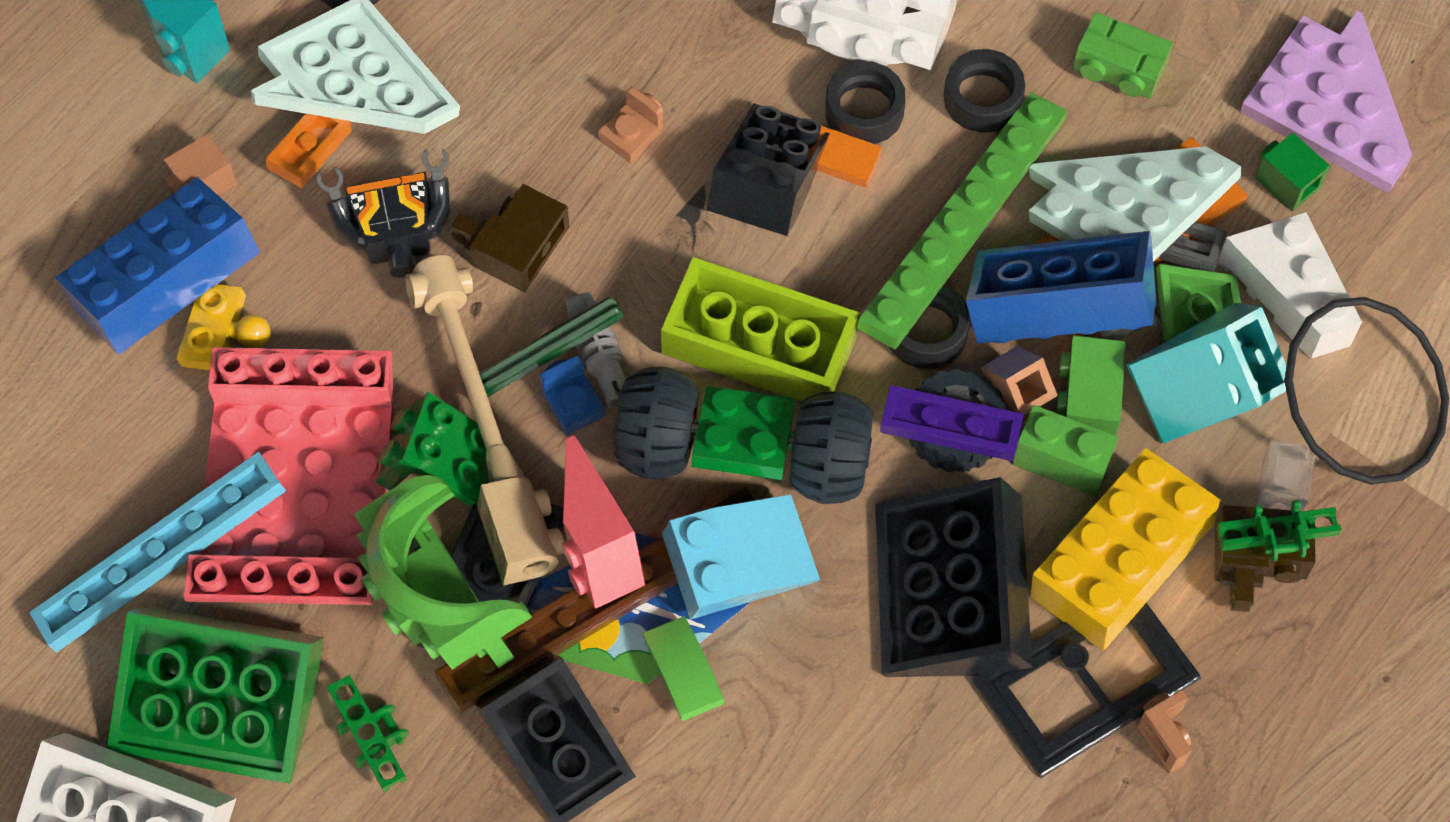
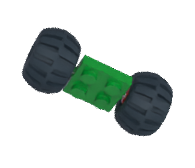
(743, 434)

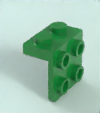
(435, 442)

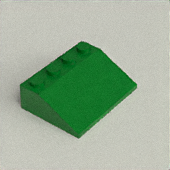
(213, 693)

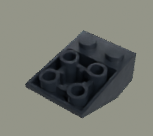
(765, 169)

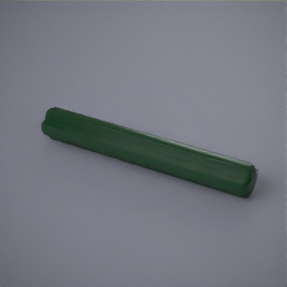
(550, 345)

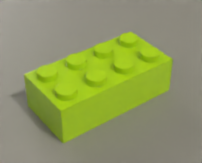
(758, 331)

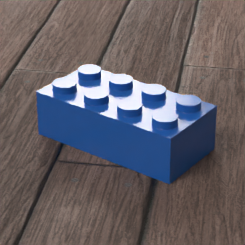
(158, 265)

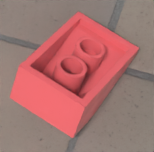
(598, 535)

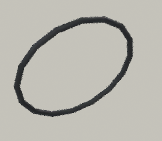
(1288, 380)

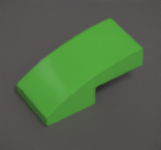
(683, 668)

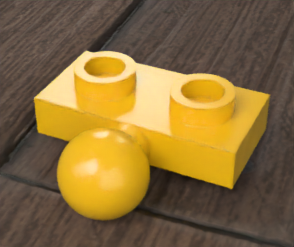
(214, 325)

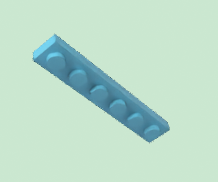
(156, 552)

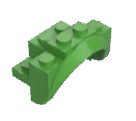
(426, 589)

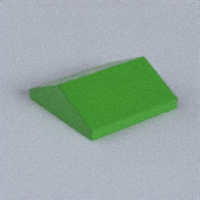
(1192, 296)

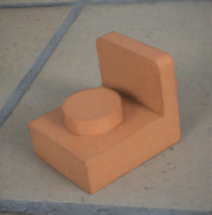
(633, 125)
(1166, 738)

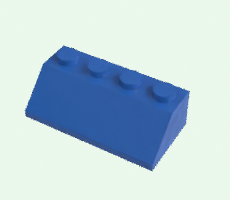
(1063, 288)

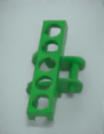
(1266, 536)
(382, 753)

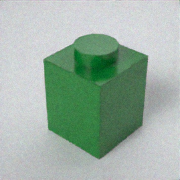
(1291, 170)

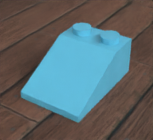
(738, 554)

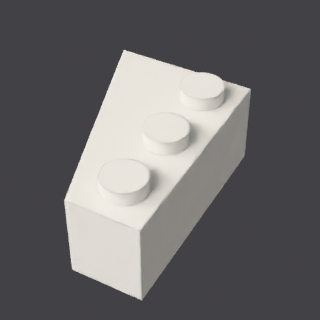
(1293, 278)

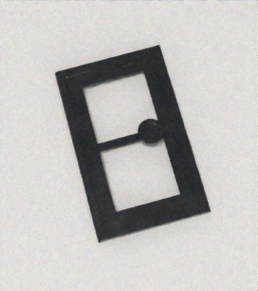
(1065, 642)

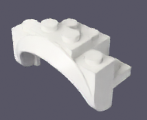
(871, 28)

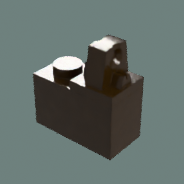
(516, 240)
(1248, 566)

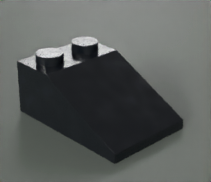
(555, 739)

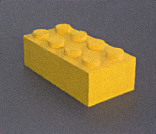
(1124, 548)

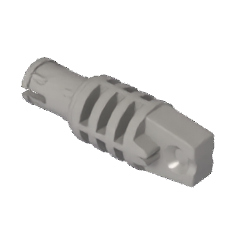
(600, 353)

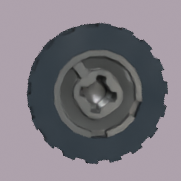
(964, 387)

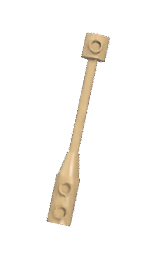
(508, 504)

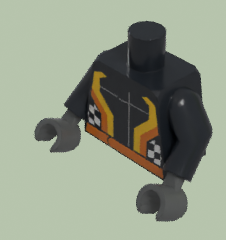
(392, 215)

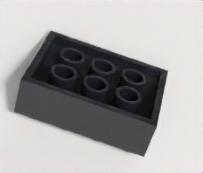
(953, 582)

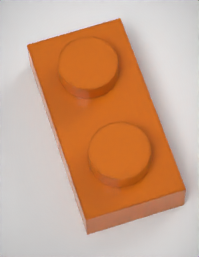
(307, 147)

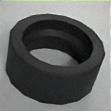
(991, 64)
(865, 75)
(940, 354)

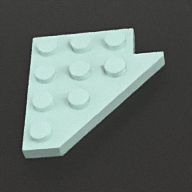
(353, 70)
(1130, 193)

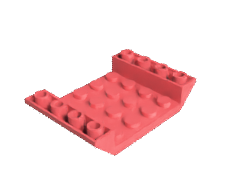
(321, 431)

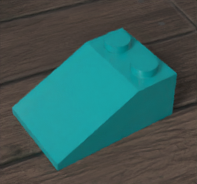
(187, 35)

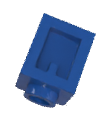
(570, 395)

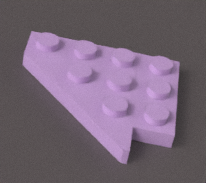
(1334, 100)

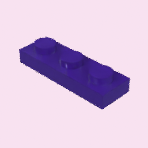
(951, 423)

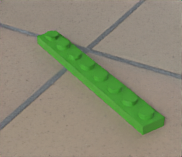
(961, 221)

